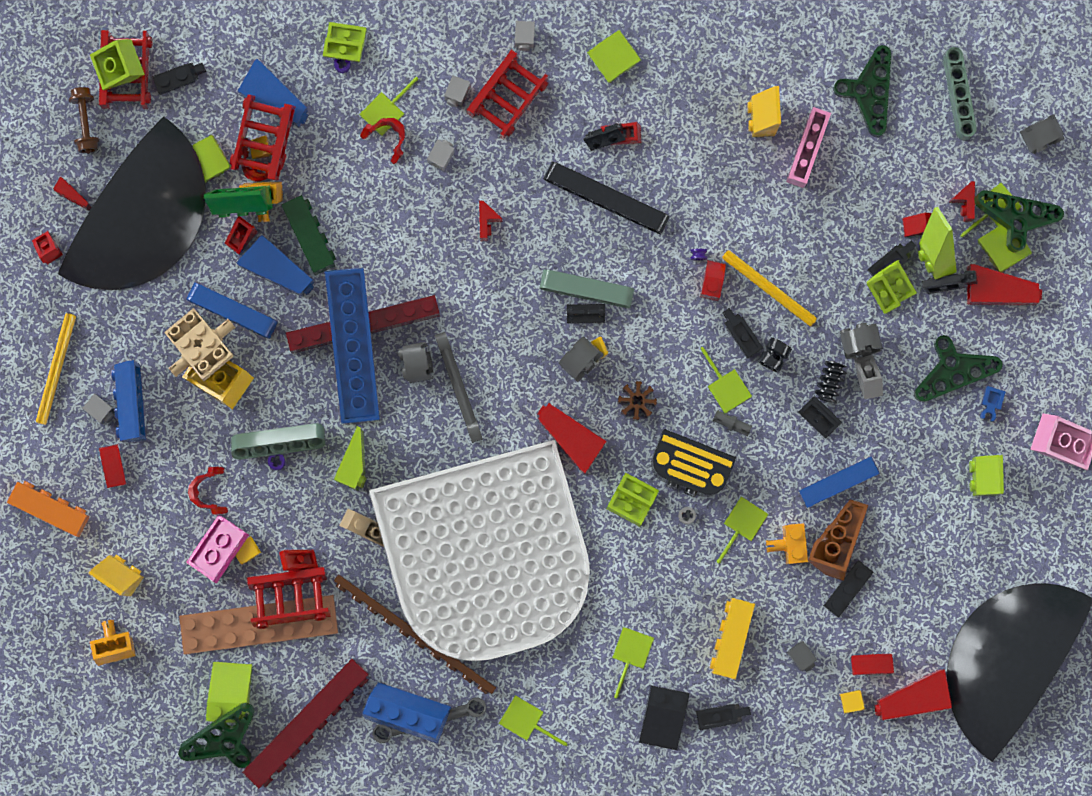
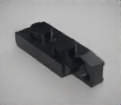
(178, 77)
(897, 253)
(950, 282)
(742, 333)
(721, 716)

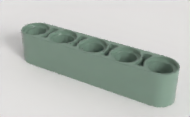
(962, 85)
(586, 288)
(277, 441)

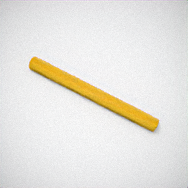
(769, 288)
(55, 369)

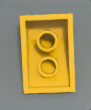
(764, 113)
(224, 385)
(117, 575)

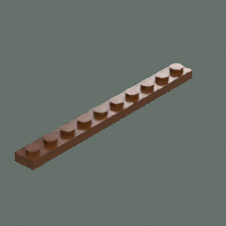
(406, 630)

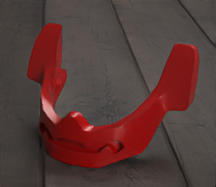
(396, 125)
(253, 174)
(193, 491)

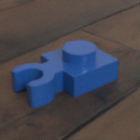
(992, 400)

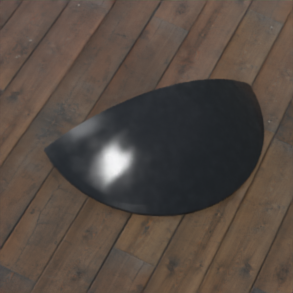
(142, 215)
(1009, 659)

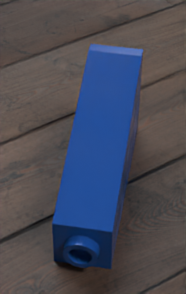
(271, 91)
(272, 265)

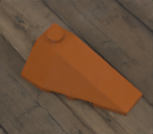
(836, 545)

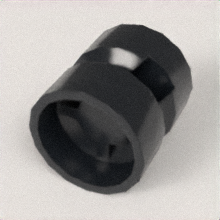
(778, 349)

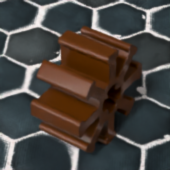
(637, 394)

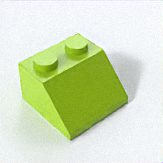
(116, 64)
(987, 475)

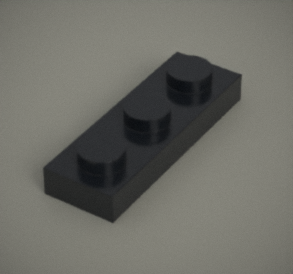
(848, 589)

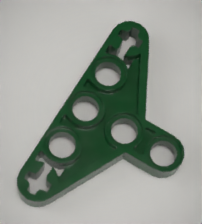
(869, 99)
(1027, 218)
(963, 366)
(215, 743)

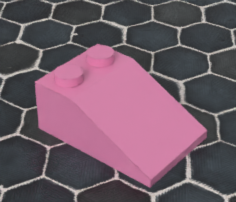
(1063, 441)

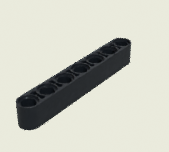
(606, 197)

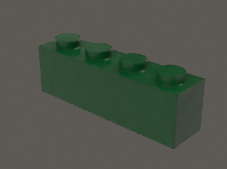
(308, 234)

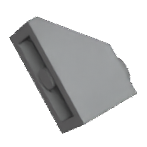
(869, 377)

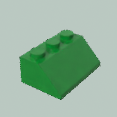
(239, 201)

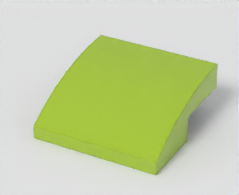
(344, 42)
(614, 56)
(211, 158)
(996, 248)
(891, 287)
(632, 499)

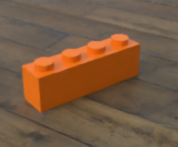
(48, 509)

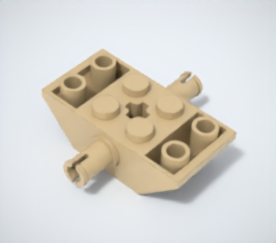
(199, 344)

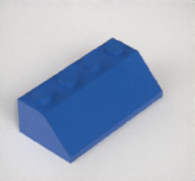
(129, 401)
(406, 712)

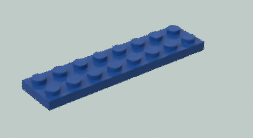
(352, 345)

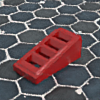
(629, 140)
(65, 190)

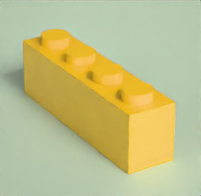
(732, 639)

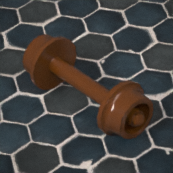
(82, 96)

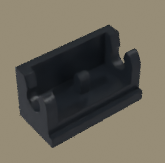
(819, 417)

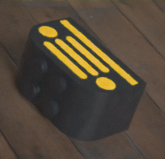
(690, 465)

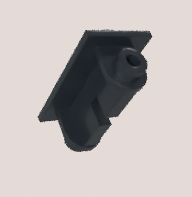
(599, 139)
(585, 313)

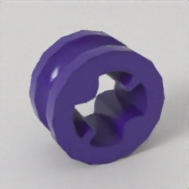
(344, 69)
(698, 254)
(271, 464)

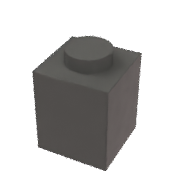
(802, 656)

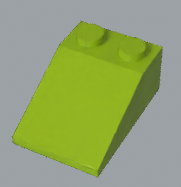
(938, 246)
(352, 467)
(228, 689)

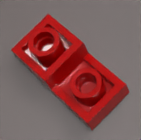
(112, 466)
(872, 664)

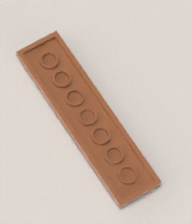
(234, 628)

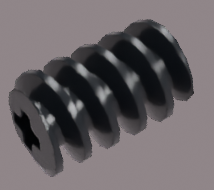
(830, 381)

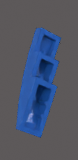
(839, 481)

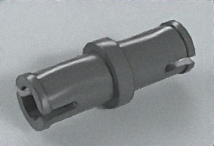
(732, 423)

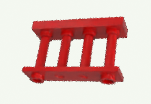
(499, 77)
(107, 97)
(276, 150)
(277, 582)

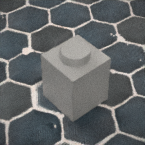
(524, 35)
(457, 91)
(441, 154)
(99, 409)

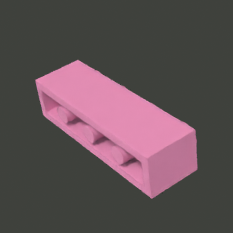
(808, 147)

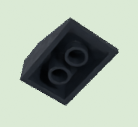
(664, 717)

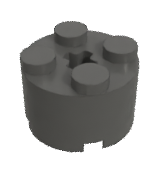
(1042, 133)
(862, 340)
(580, 359)
(416, 362)

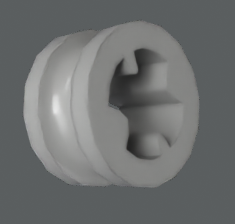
(690, 520)

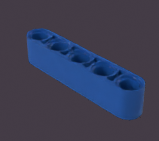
(232, 310)

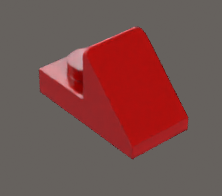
(967, 197)
(486, 214)
(46, 248)
(298, 559)

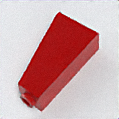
(1001, 289)
(573, 438)
(918, 697)

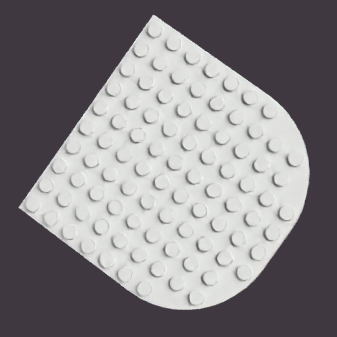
(486, 553)

